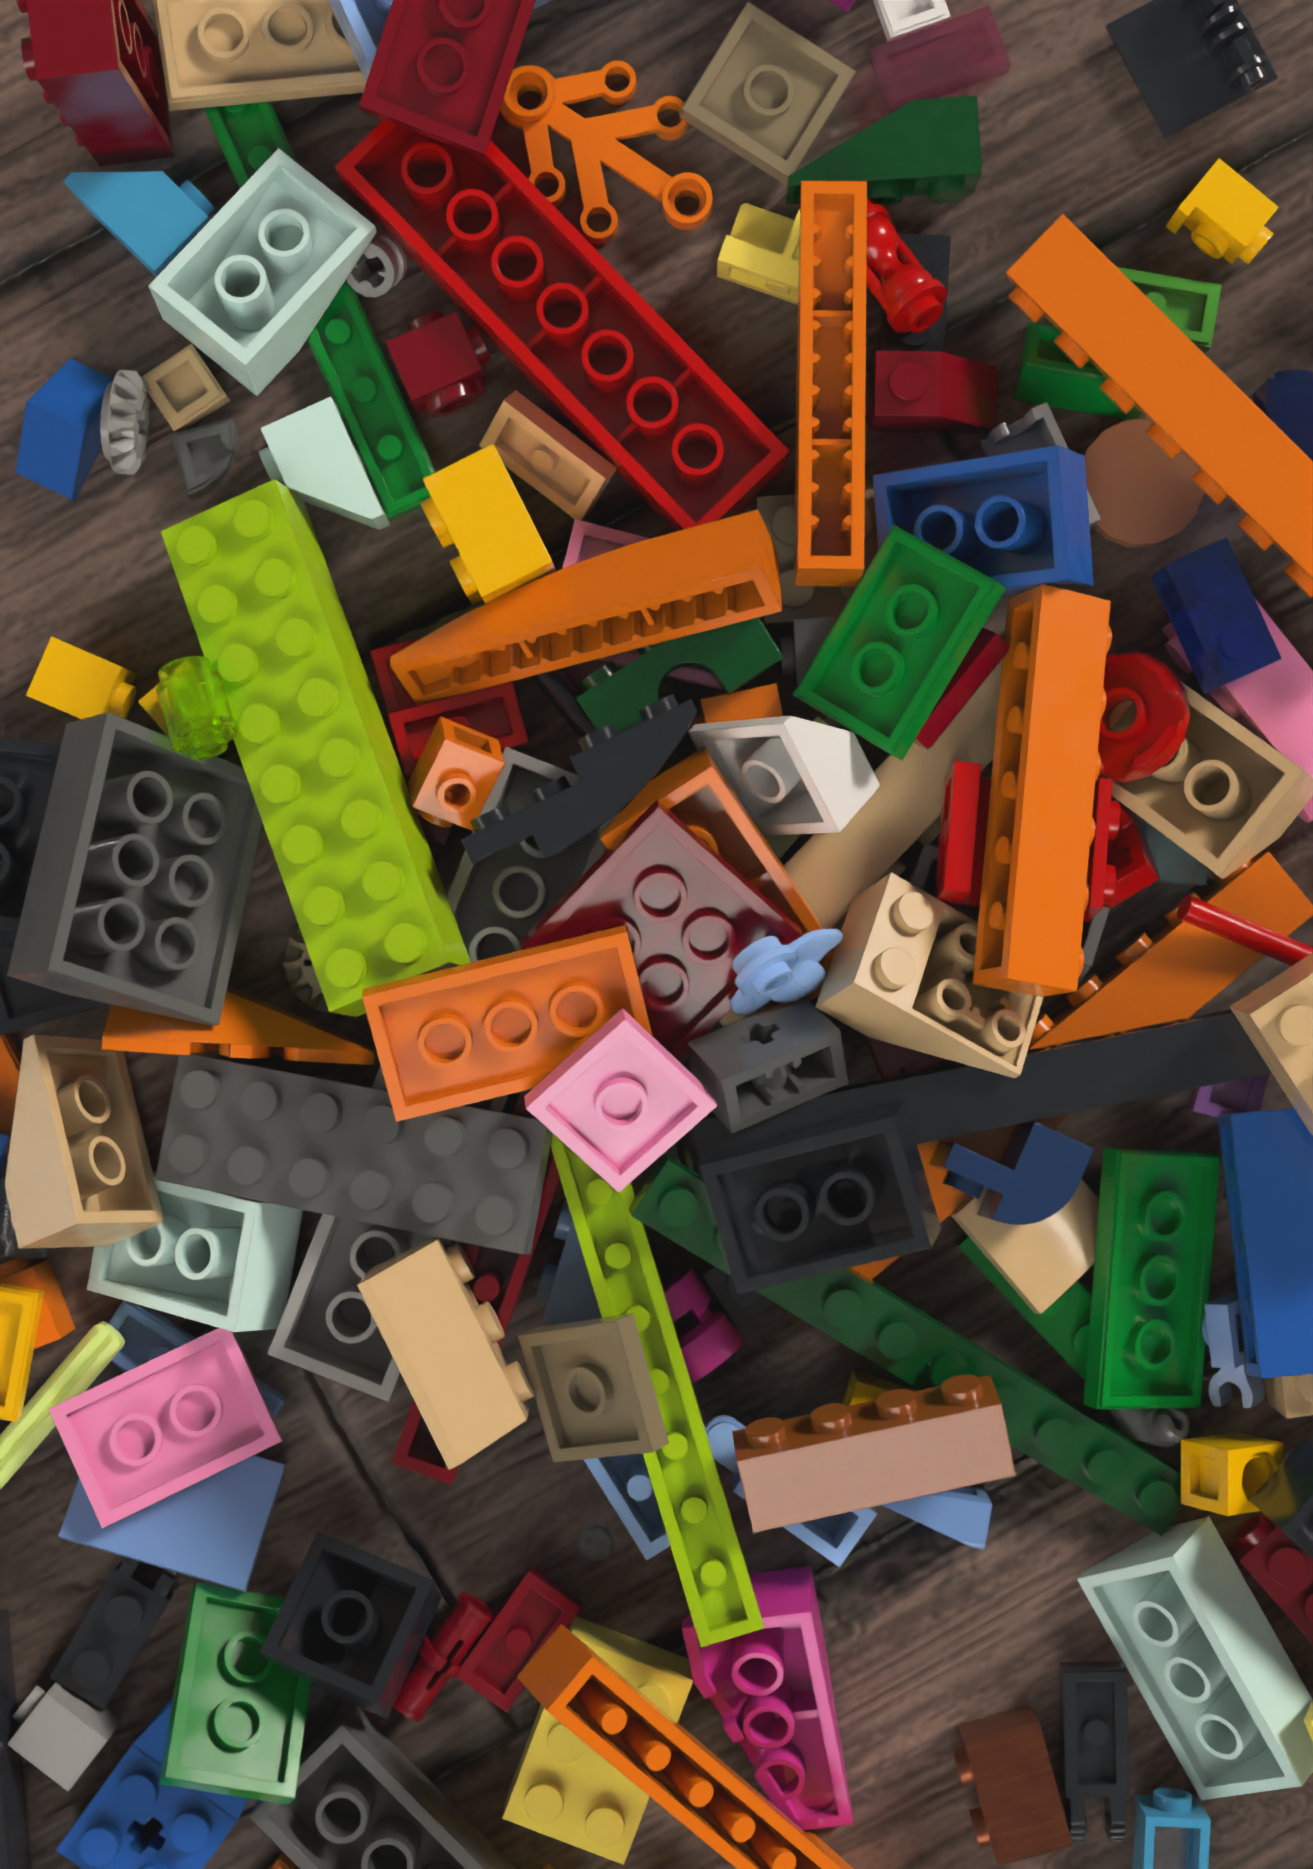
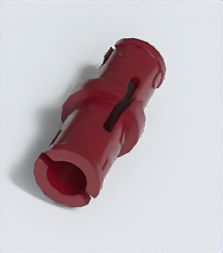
(442, 1655)

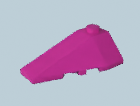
(780, 1700)

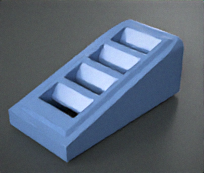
(955, 1513)

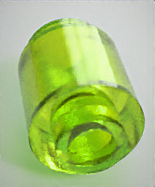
(195, 707)

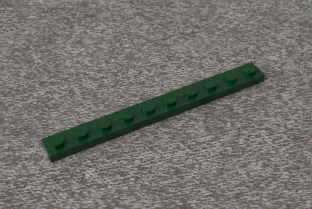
(928, 1354)

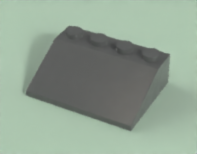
(138, 874)

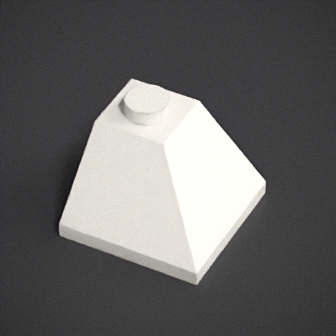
(791, 771)

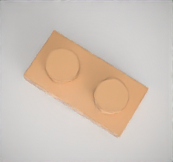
(548, 456)

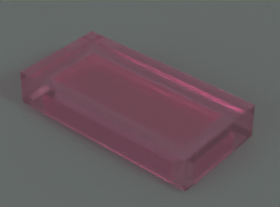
(940, 59)

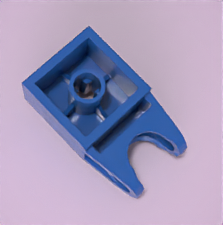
(116, 1824)

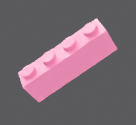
(1268, 702)

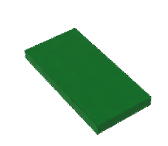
(1151, 1278)

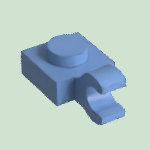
(1225, 1340)

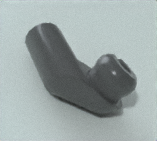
(1152, 1426)

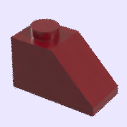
(931, 393)

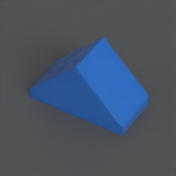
(63, 429)

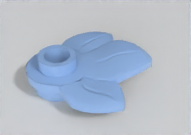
(780, 971)

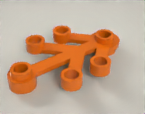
(597, 142)

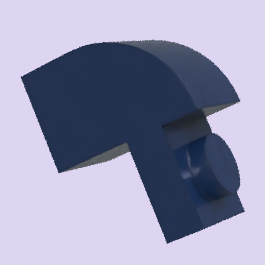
(1030, 1180)

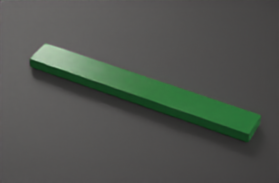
(341, 340)

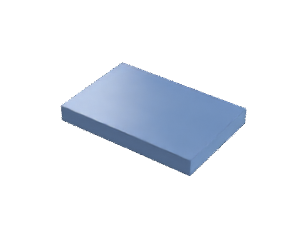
(200, 1531)

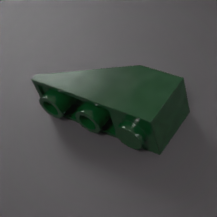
(911, 152)

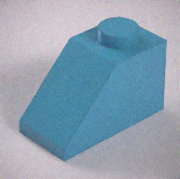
(143, 211)

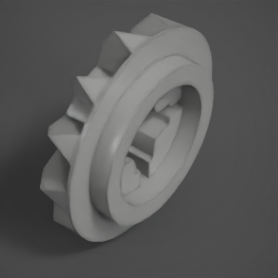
(125, 422)

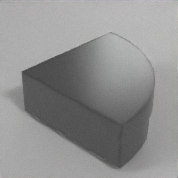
(206, 455)

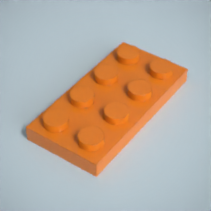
(498, 1020)

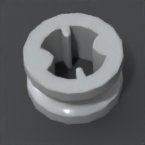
(380, 281)

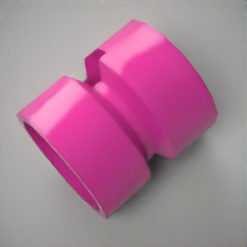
(710, 1335)

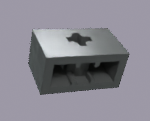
(769, 1062)

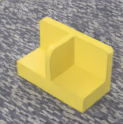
(762, 253)

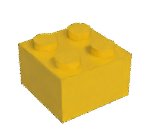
(488, 522)

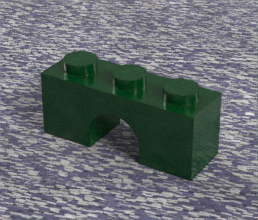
(729, 653)

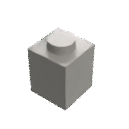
(61, 1732)

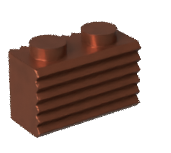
(1014, 1786)

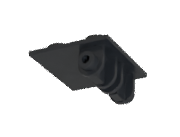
(1190, 58)

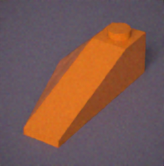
(245, 1030)

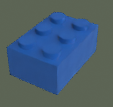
(1002, 514)

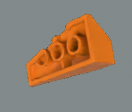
(713, 810)

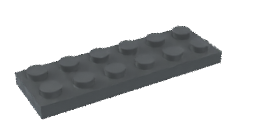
(344, 1155)

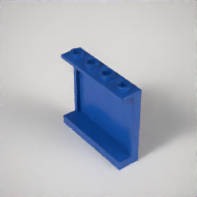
(1271, 1228)

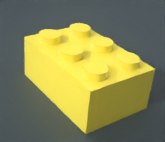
(565, 1784)

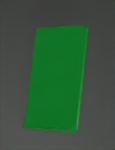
(1053, 378)

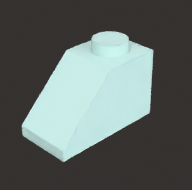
(321, 463)

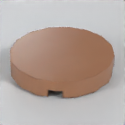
(1139, 488)

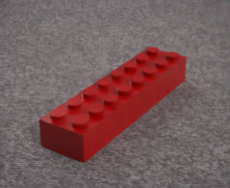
(567, 323)

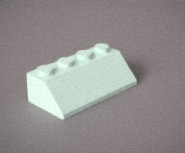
(1205, 1660)

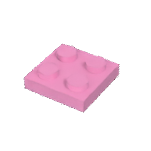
(620, 1100)

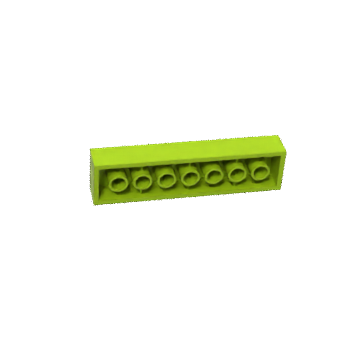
(314, 745)

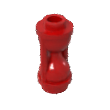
(905, 290)

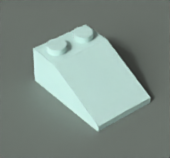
(263, 271)
(209, 1261)

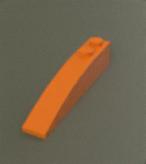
(831, 385)
(602, 609)

